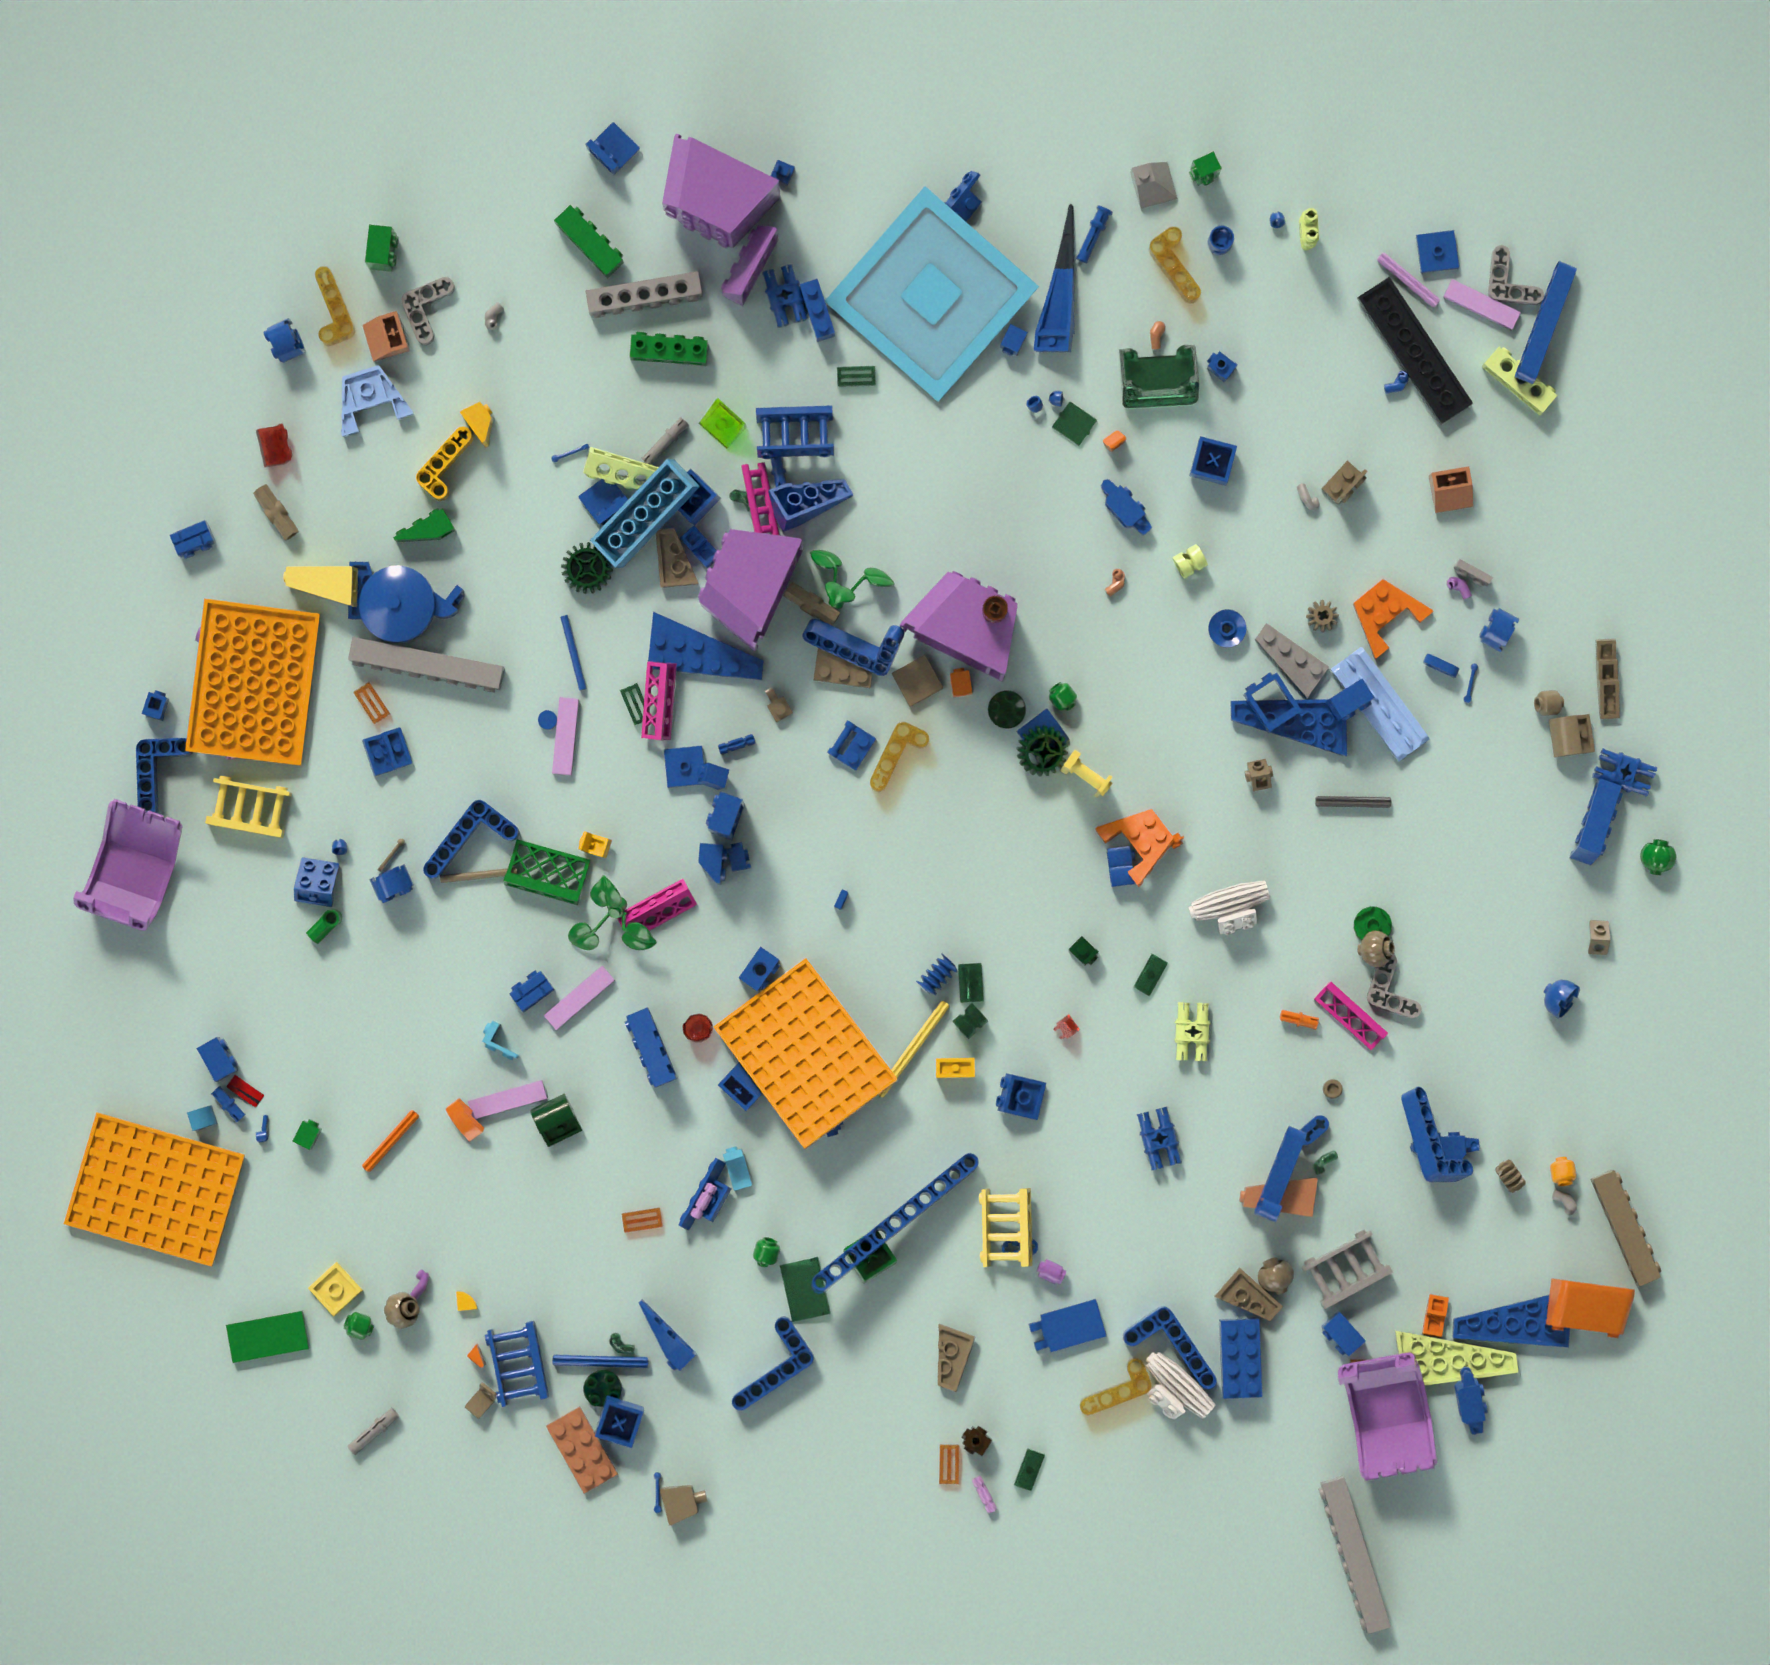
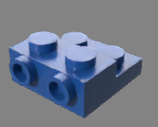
(1020, 1096)

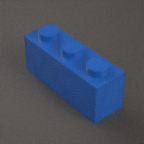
(817, 310)

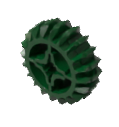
(581, 575)
(1027, 747)

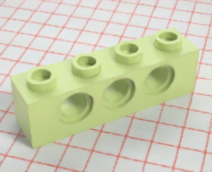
(1522, 391)
(616, 462)

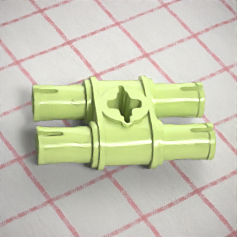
(1309, 229)
(1183, 1038)

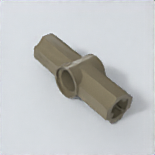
(276, 512)
(811, 604)

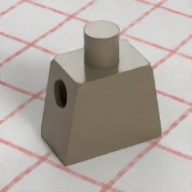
(681, 1502)

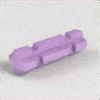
(703, 1201)
(984, 1494)

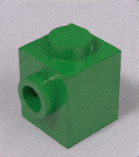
(307, 1134)

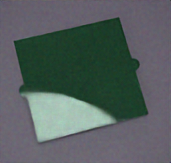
(1074, 423)

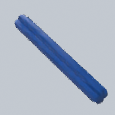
(600, 1361)

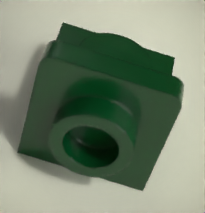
(1084, 951)

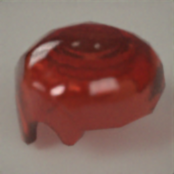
(697, 1028)

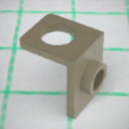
(1599, 935)
(481, 1401)

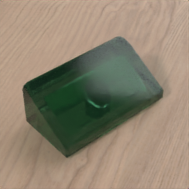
(1150, 974)
(970, 982)
(1029, 1469)

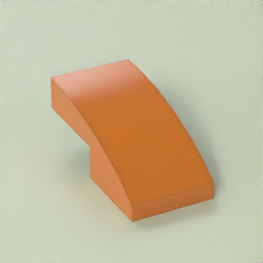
(461, 1117)
(1435, 1316)

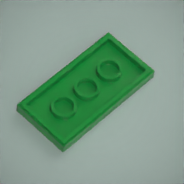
(267, 1336)

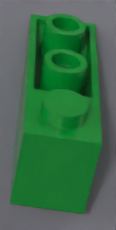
(431, 528)

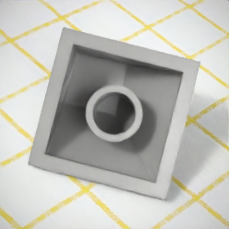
(1153, 184)

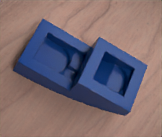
(699, 546)

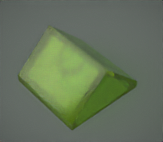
(722, 423)

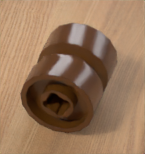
(994, 609)

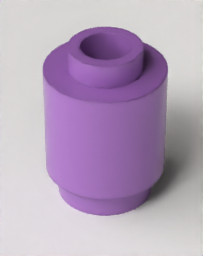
(1051, 1271)

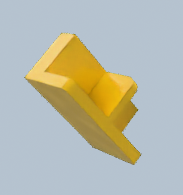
(955, 1067)

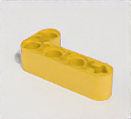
(448, 460)

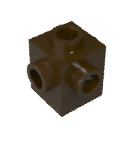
(979, 1447)

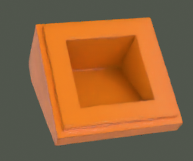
(1114, 440)
(476, 1356)

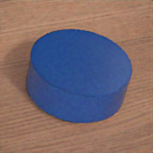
(547, 719)

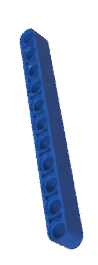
(890, 1231)

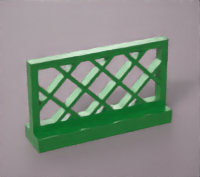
(540, 887)

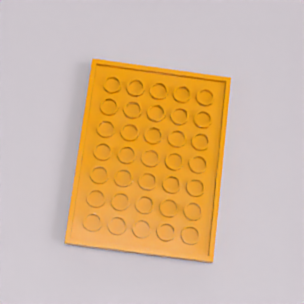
(252, 682)

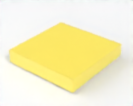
(335, 1289)

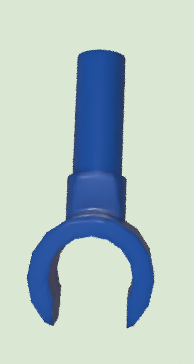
(263, 1135)

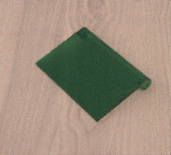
(801, 1298)

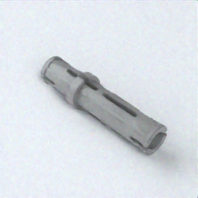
(665, 441)
(375, 1429)

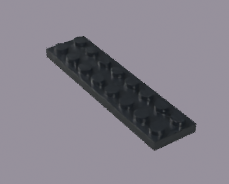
(1415, 350)

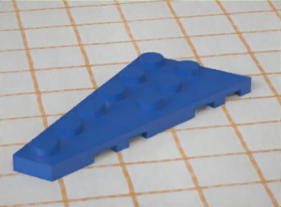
(698, 652)
(1512, 1323)

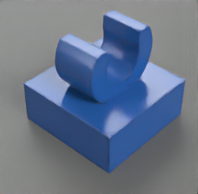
(783, 172)

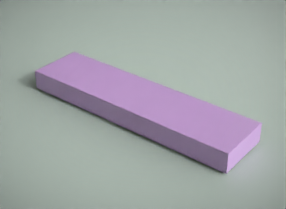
(1481, 304)
(565, 736)
(579, 997)
(507, 1099)

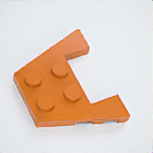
(1382, 605)
(1147, 837)

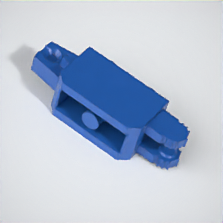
(1124, 508)
(1455, 1146)
(1469, 1401)

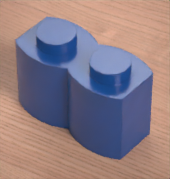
(1119, 864)

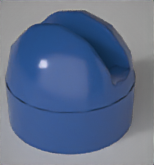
(1279, 223)
(1056, 398)
(1035, 404)
(339, 847)

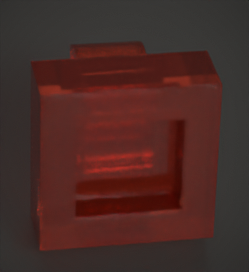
(1067, 1026)

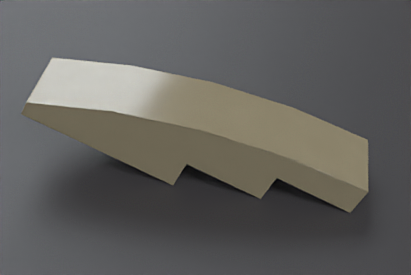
(1607, 679)

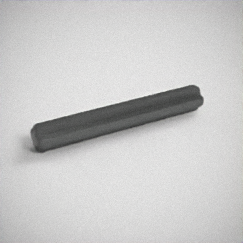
(1346, 801)

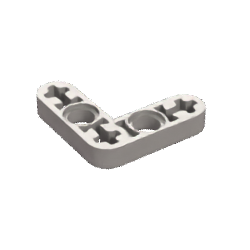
(1502, 284)
(421, 301)
(1382, 990)

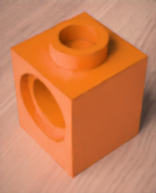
(960, 682)

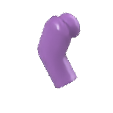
(1460, 585)
(421, 1286)

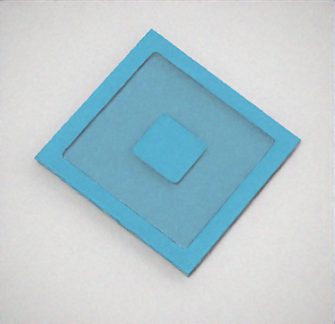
(931, 293)

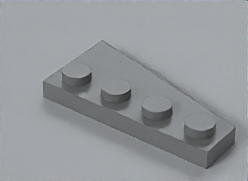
(1293, 660)

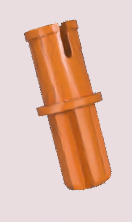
(1299, 1019)

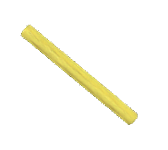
(918, 1041)

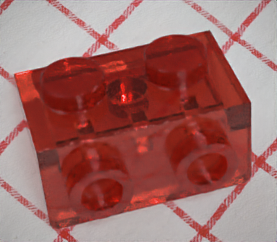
(274, 445)

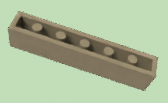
(1625, 1227)

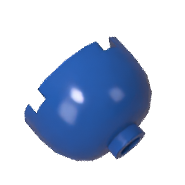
(1560, 996)

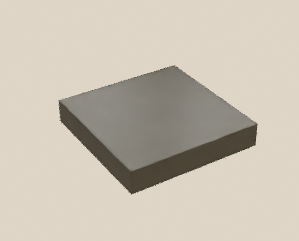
(917, 680)

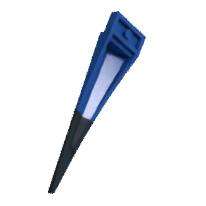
(1056, 321)

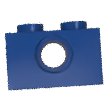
(764, 958)

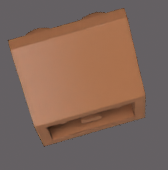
(385, 336)
(1451, 489)

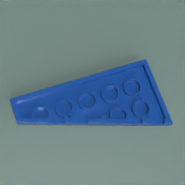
(1312, 726)

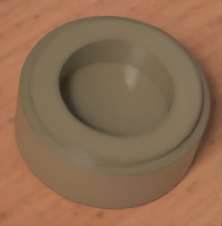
(1332, 1088)

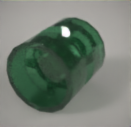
(970, 1021)

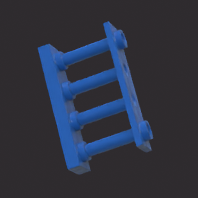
(794, 414)
(536, 1369)

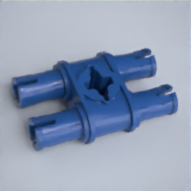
(777, 302)
(1633, 767)
(1153, 1147)

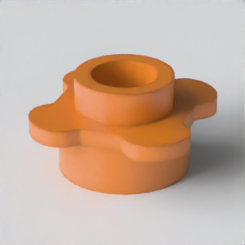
(1178, 841)

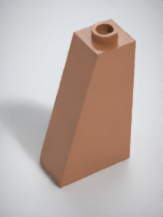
(1297, 1198)

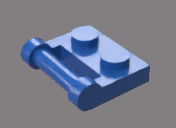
(856, 750)

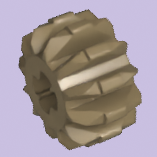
(1325, 622)
(1510, 1176)

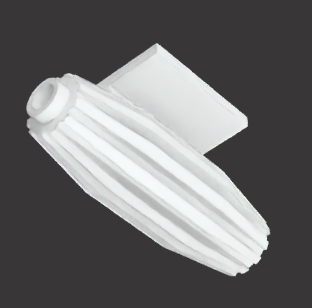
(1231, 906)
(1176, 1389)

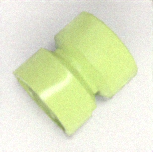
(1190, 561)

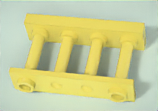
(1075, 765)
(255, 824)
(1023, 1236)

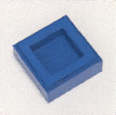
(841, 899)

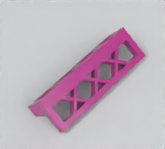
(663, 701)
(657, 903)
(1356, 1010)

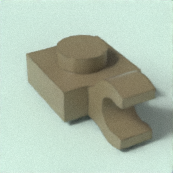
(779, 707)

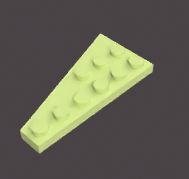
(1443, 1359)

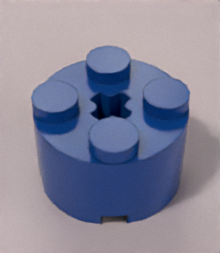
(284, 340)
(1499, 629)
(391, 883)

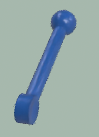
(555, 458)
(1467, 698)
(657, 1508)

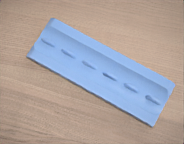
(1388, 712)

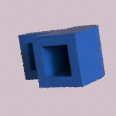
(445, 607)

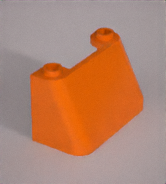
(1589, 1307)

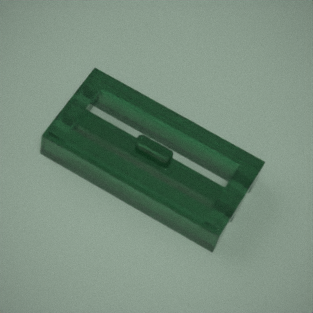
(858, 383)
(629, 689)

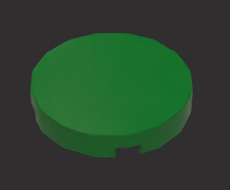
(1370, 920)

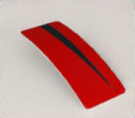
(245, 1091)

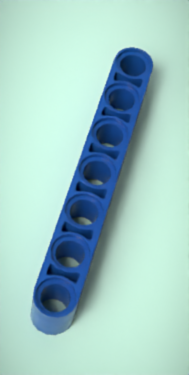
(1545, 322)

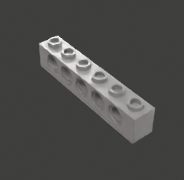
(652, 286)

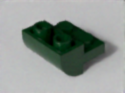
(556, 1120)

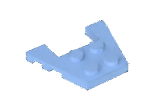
(367, 390)

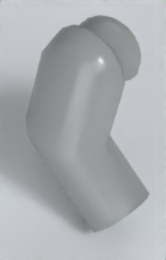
(491, 316)
(1305, 497)
(1568, 1201)

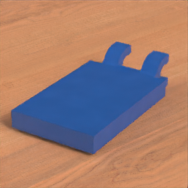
(1069, 1326)

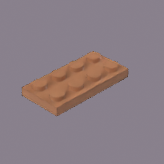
(581, 1450)

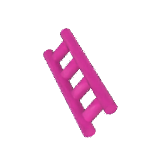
(751, 493)

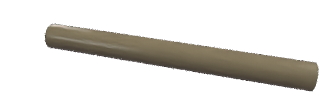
(475, 875)

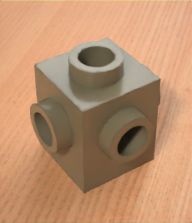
(1259, 774)

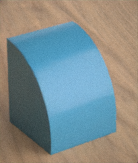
(202, 1118)

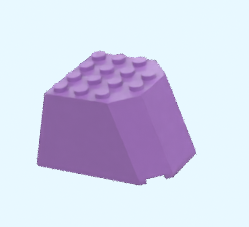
(715, 192)
(749, 581)
(954, 624)

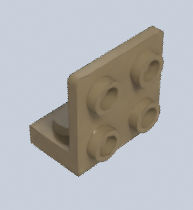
(1343, 481)

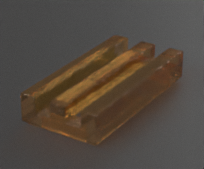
(363, 689)
(658, 1217)
(949, 1447)

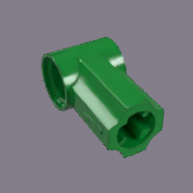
(323, 926)

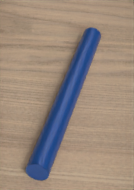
(573, 652)

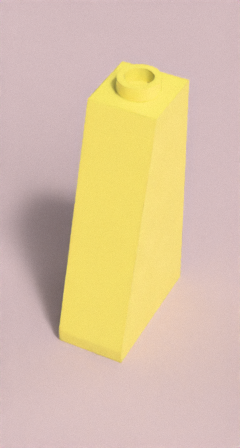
(329, 582)

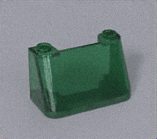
(1159, 379)

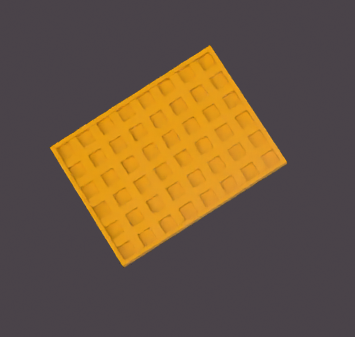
(805, 1053)
(154, 1189)

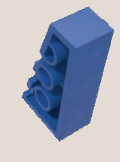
(1597, 822)
(651, 1047)

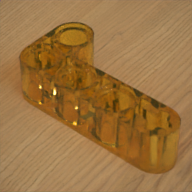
(1178, 268)
(332, 304)
(887, 755)
(1114, 1390)

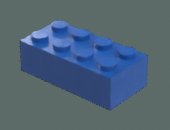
(725, 815)
(1240, 1358)

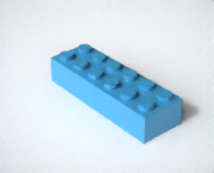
(644, 513)

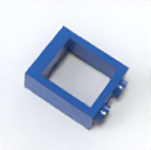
(1281, 719)

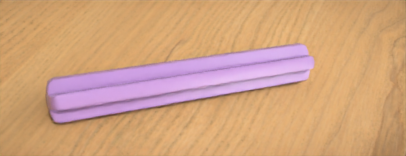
(1408, 280)

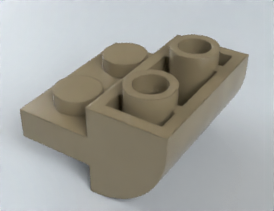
(1571, 735)

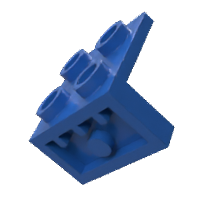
(613, 148)
(603, 501)
(315, 882)

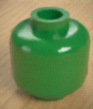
(1062, 696)
(766, 1252)
(358, 1326)

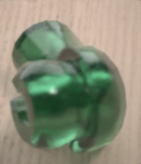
(741, 497)
(1323, 1160)
(619, 1346)

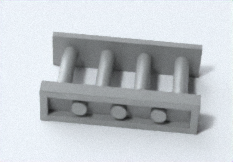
(1346, 1288)

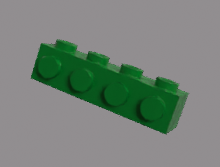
(589, 242)
(668, 349)

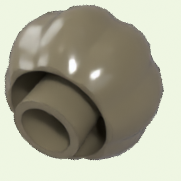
(1375, 947)
(1275, 1275)
(401, 1310)

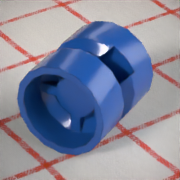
(1220, 240)

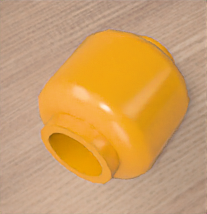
(1563, 1171)

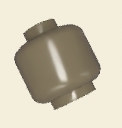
(1548, 703)

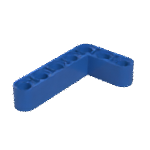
(853, 649)
(151, 776)
(466, 834)
(1427, 1141)
(1280, 1173)
(1176, 1341)
(778, 1370)

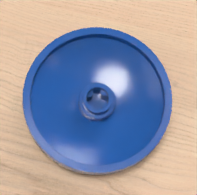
(397, 604)

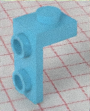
(490, 1031)
(737, 1168)

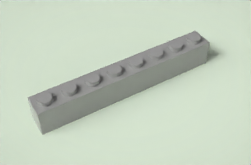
(426, 663)
(1355, 1555)

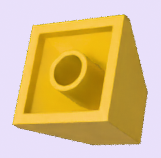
(479, 420)

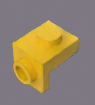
(594, 844)

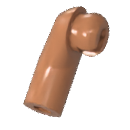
(1156, 333)
(1117, 582)

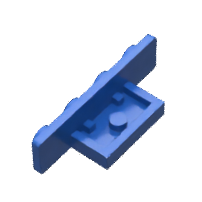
(962, 199)
(718, 1198)

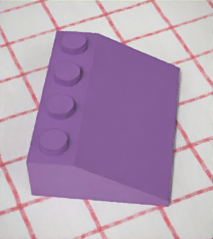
(750, 264)

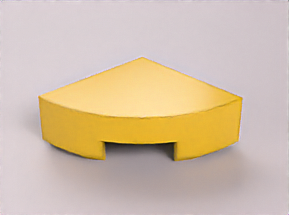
(465, 1301)

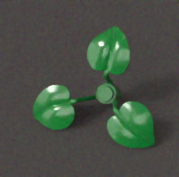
(839, 594)
(603, 895)

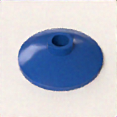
(1227, 618)

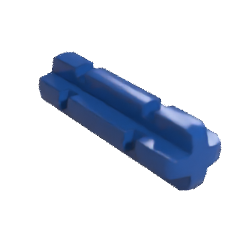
(736, 744)

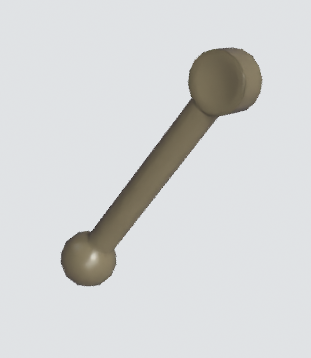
(401, 842)

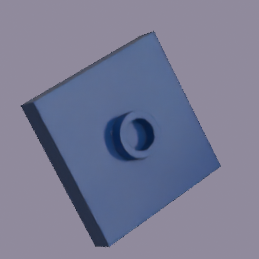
(1437, 251)
(683, 765)

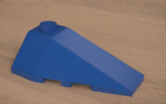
(802, 502)
(672, 1345)

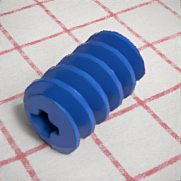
(937, 975)

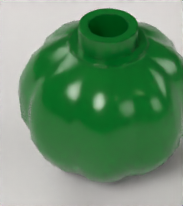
(1658, 856)

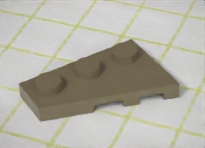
(672, 561)
(839, 671)
(1248, 1295)
(953, 1355)

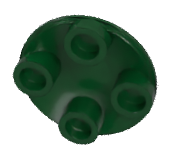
(1006, 709)
(601, 1384)

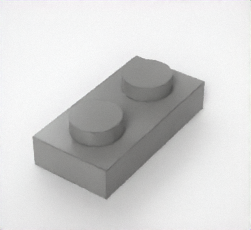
(1465, 569)

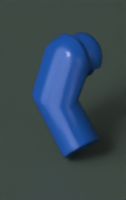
(1399, 383)

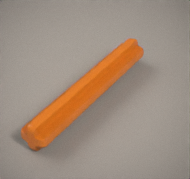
(390, 1141)

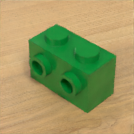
(1205, 169)

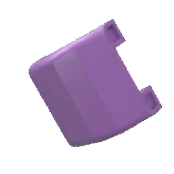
(131, 866)
(1389, 1415)

